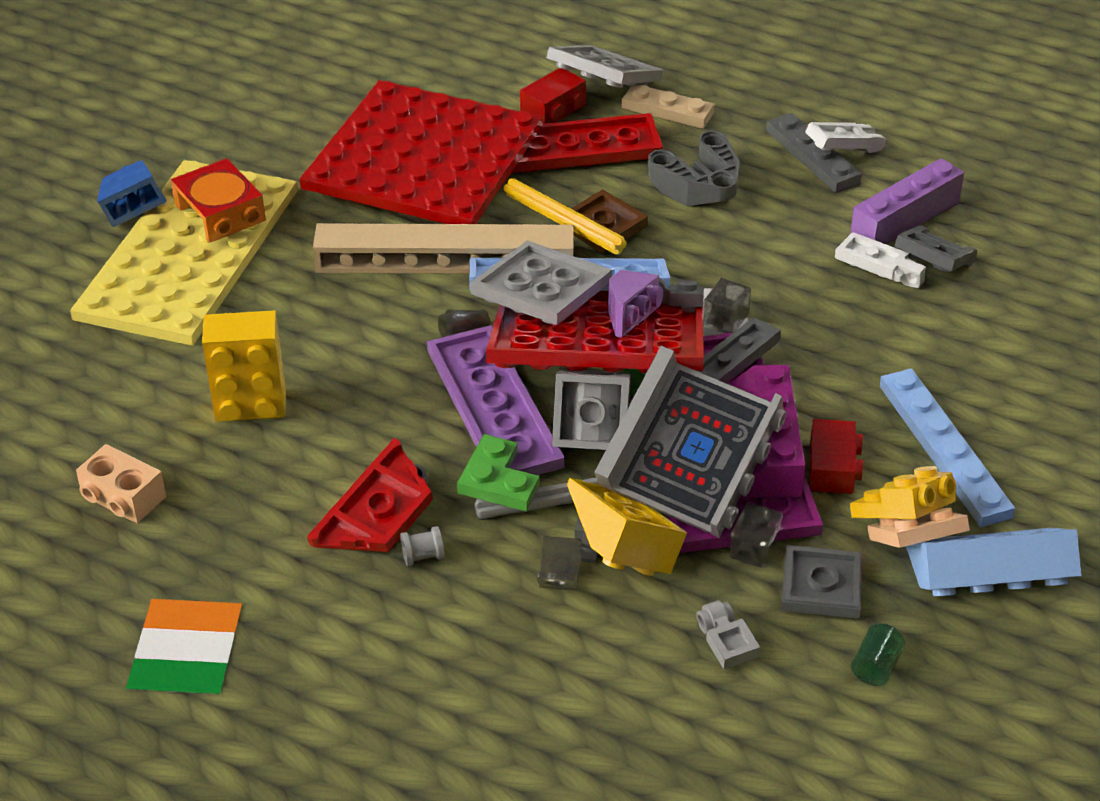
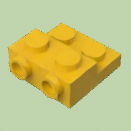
(907, 496)

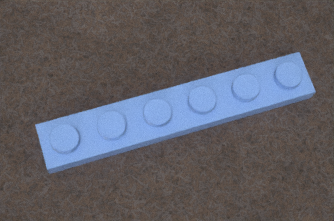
(947, 447)

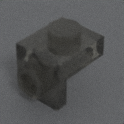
(754, 534)

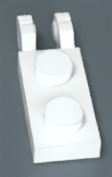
(845, 136)

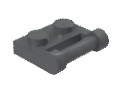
(934, 249)

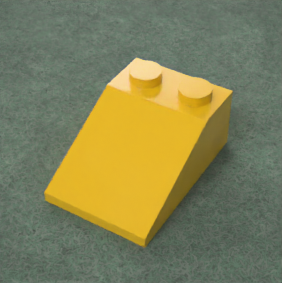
(626, 530)

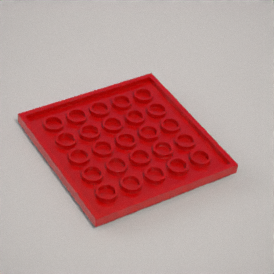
(422, 153)
(589, 339)

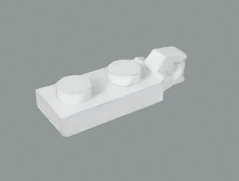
(881, 260)

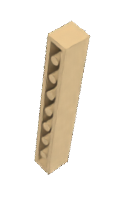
(425, 246)

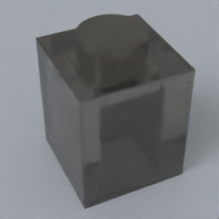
(726, 306)

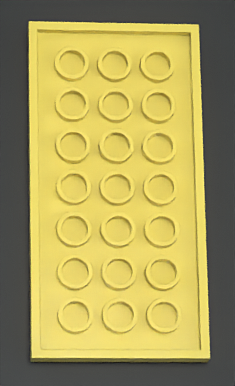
(169, 273)

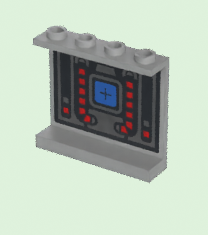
(689, 445)

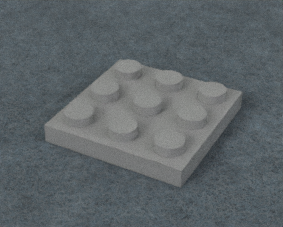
(605, 64)
(541, 282)

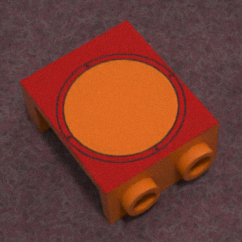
(220, 197)

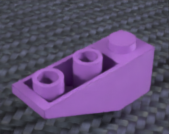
(632, 299)

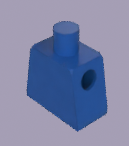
(129, 193)

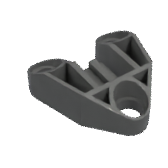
(704, 182)

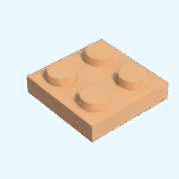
(913, 531)

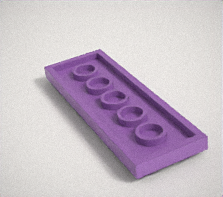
(494, 400)

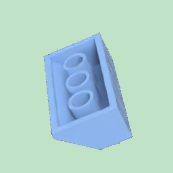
(996, 559)

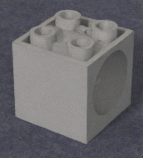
(589, 407)

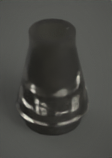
(461, 321)

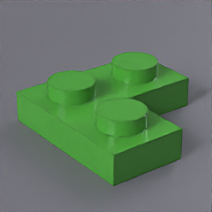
(492, 480)

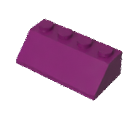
(785, 465)

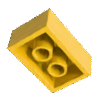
(244, 365)

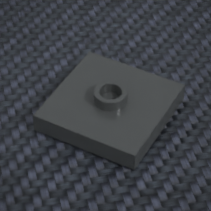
(822, 581)

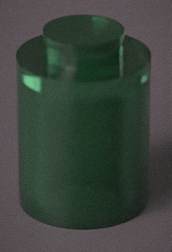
(878, 654)

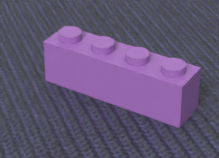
(908, 202)

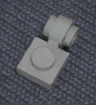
(728, 638)

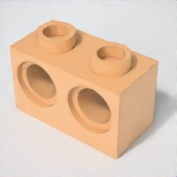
(121, 483)

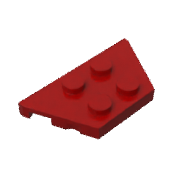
(376, 506)

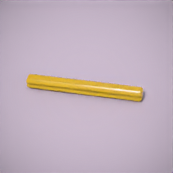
(565, 216)

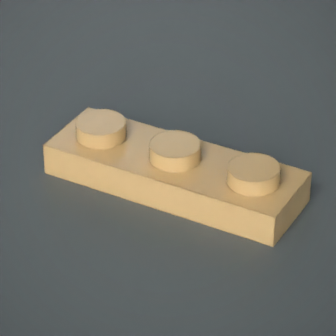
(668, 105)

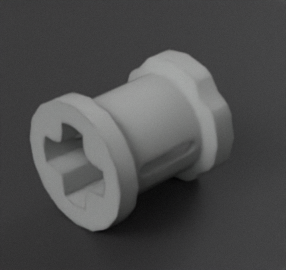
(422, 546)

